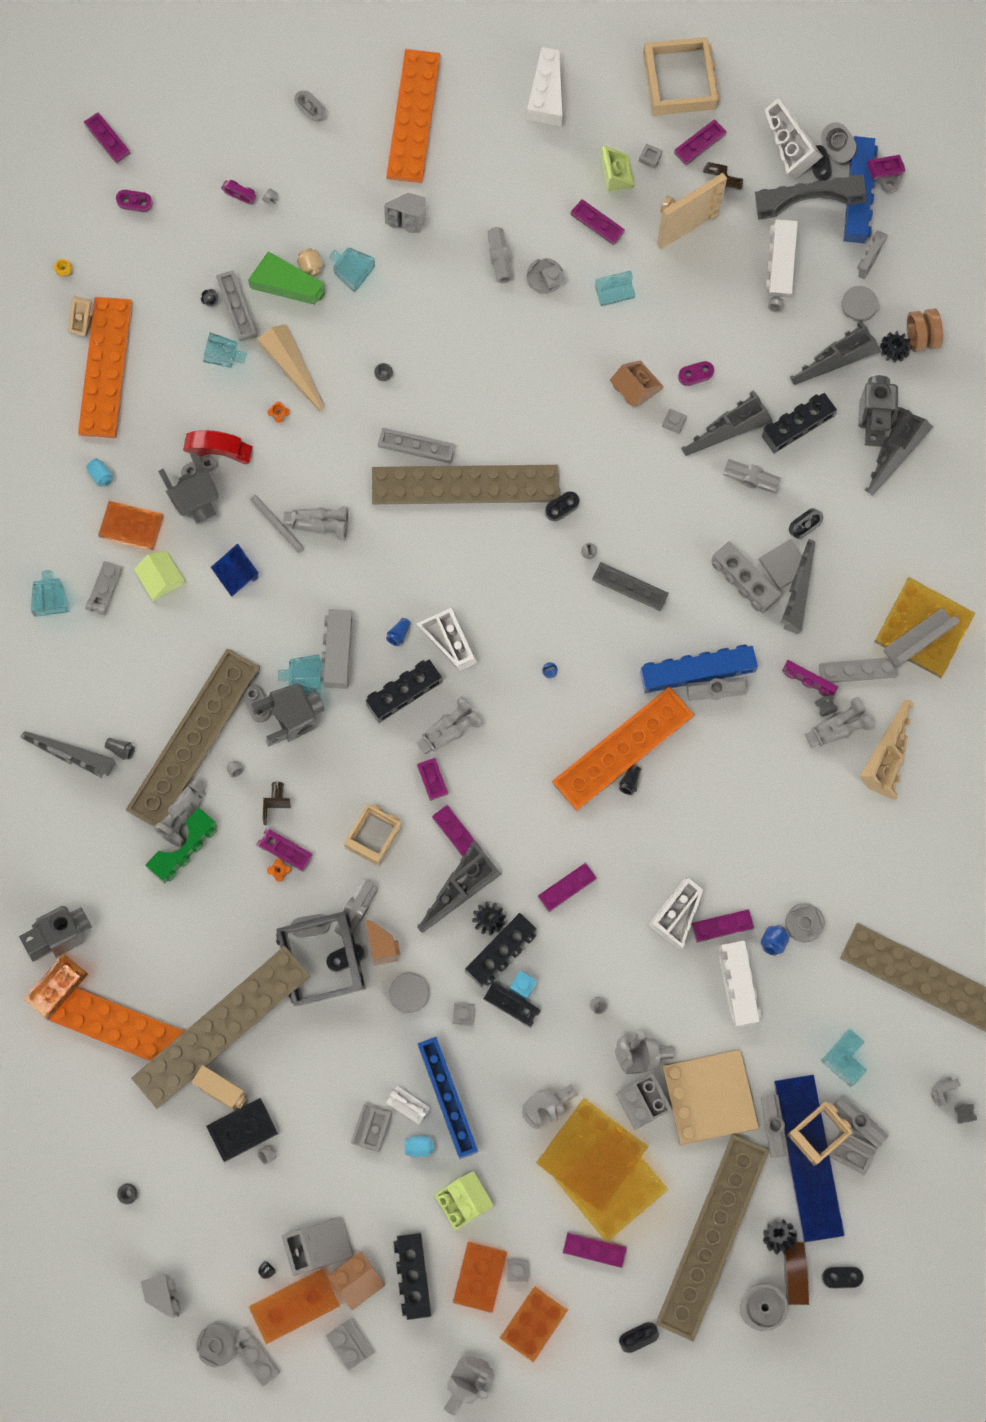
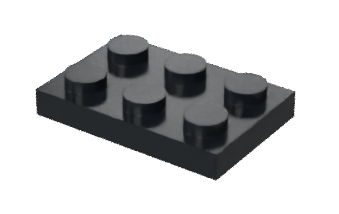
(242, 1130)

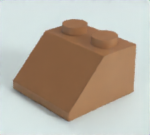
(635, 383)
(382, 944)
(356, 1280)

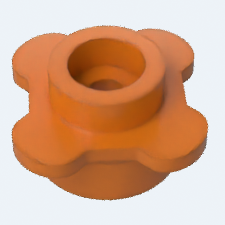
(278, 406)
(278, 865)

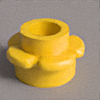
(63, 263)

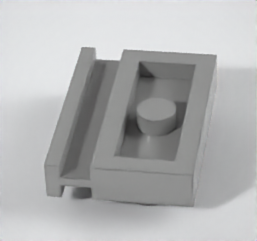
(371, 1128)
(854, 1153)
(349, 1344)

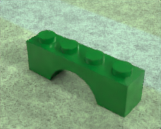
(165, 865)

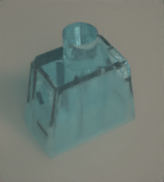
(352, 267)
(222, 351)
(48, 596)
(304, 672)

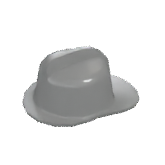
(838, 142)

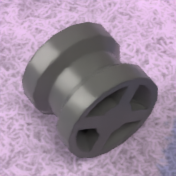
(826, 705)
(965, 1113)

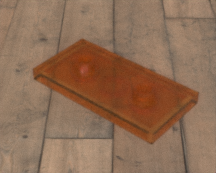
(294, 1306)

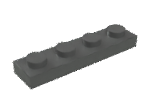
(630, 586)

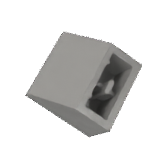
(406, 212)
(643, 1101)
(160, 1295)

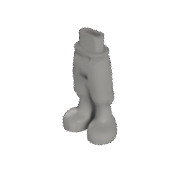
(313, 520)
(835, 727)
(445, 730)
(179, 812)

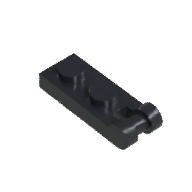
(511, 1004)

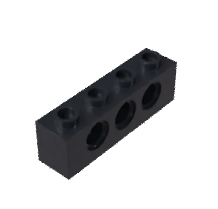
(778, 440)
(399, 700)
(517, 925)
(422, 1308)

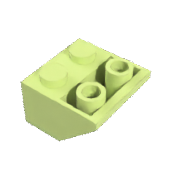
(464, 1200)

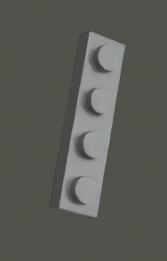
(236, 305)
(416, 445)
(858, 670)

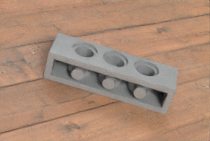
(744, 567)

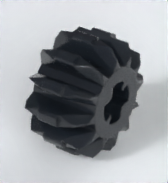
(902, 346)
(480, 919)
(780, 1237)

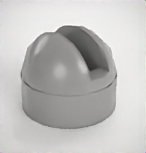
(269, 195)
(775, 304)
(585, 554)
(235, 769)
(602, 1005)
(266, 1154)

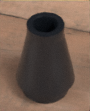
(629, 782)

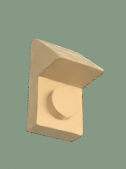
(80, 315)

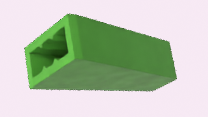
(285, 280)

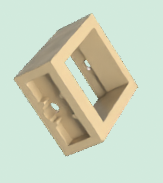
(363, 851)
(219, 1088)
(804, 1145)

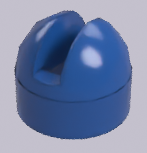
(549, 673)

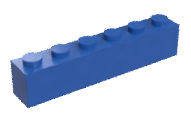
(859, 215)
(700, 668)
(447, 1098)

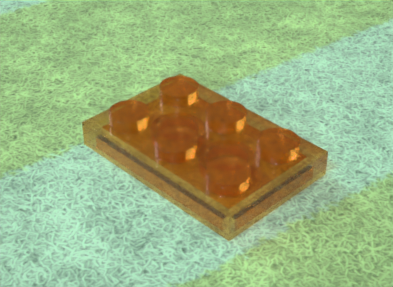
(131, 525)
(55, 986)
(479, 1277)
(533, 1324)

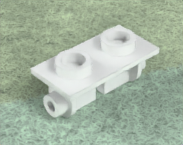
(408, 1105)

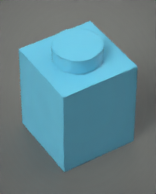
(523, 985)

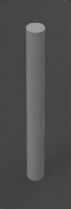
(277, 524)

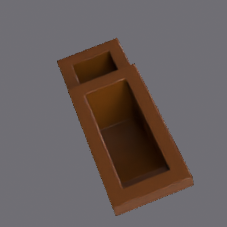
(796, 1275)

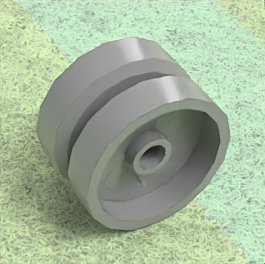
(751, 1307)

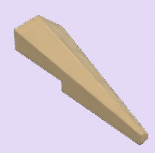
(283, 351)
(883, 767)

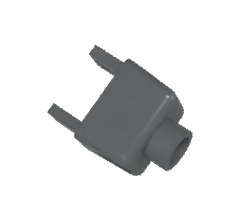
(883, 401)
(192, 492)
(292, 710)
(48, 937)

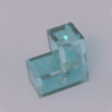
(840, 1058)

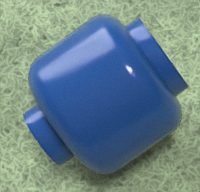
(774, 940)

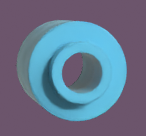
(99, 472)
(419, 1146)

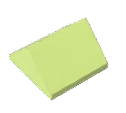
(616, 169)
(158, 574)

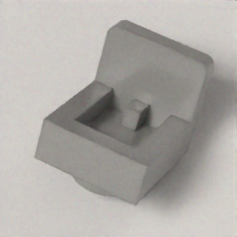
(945, 1085)

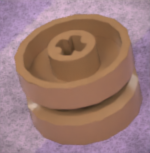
(924, 329)

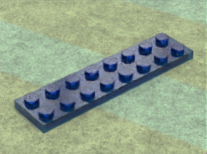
(812, 1184)

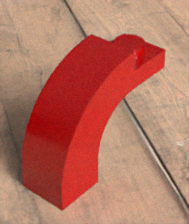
(217, 443)

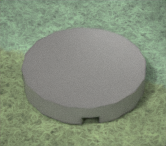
(535, 278)
(859, 303)
(804, 923)
(408, 993)
(216, 1345)

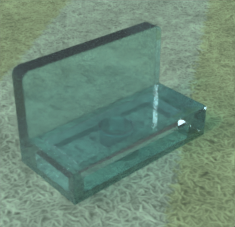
(615, 288)

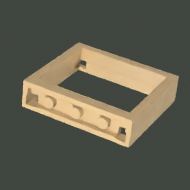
(680, 105)

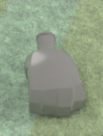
(641, 1053)
(550, 1102)
(468, 1382)

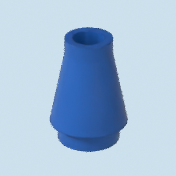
(398, 632)

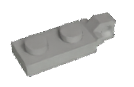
(871, 254)

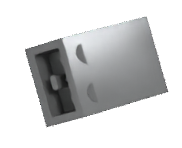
(317, 1246)

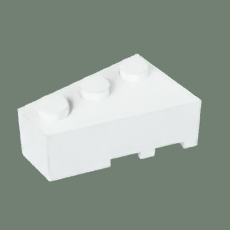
(449, 637)
(676, 914)

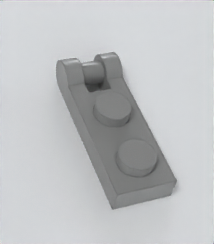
(104, 587)
(255, 1358)

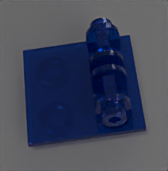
(235, 570)

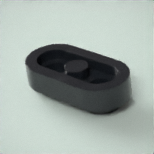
(822, 164)
(560, 505)
(804, 525)
(341, 955)
(842, 1277)
(639, 1337)

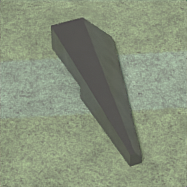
(852, 348)
(742, 419)
(904, 437)
(795, 607)
(88, 760)
(469, 878)

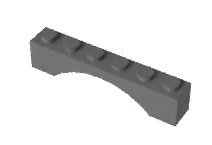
(846, 190)

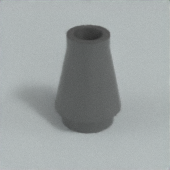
(120, 748)

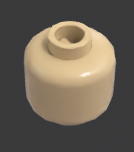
(310, 262)

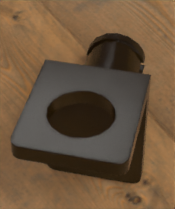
(732, 182)
(275, 801)

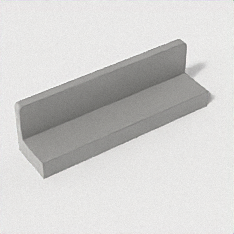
(920, 637)

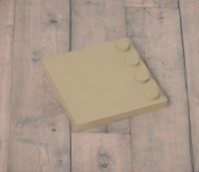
(691, 211)
(710, 1097)

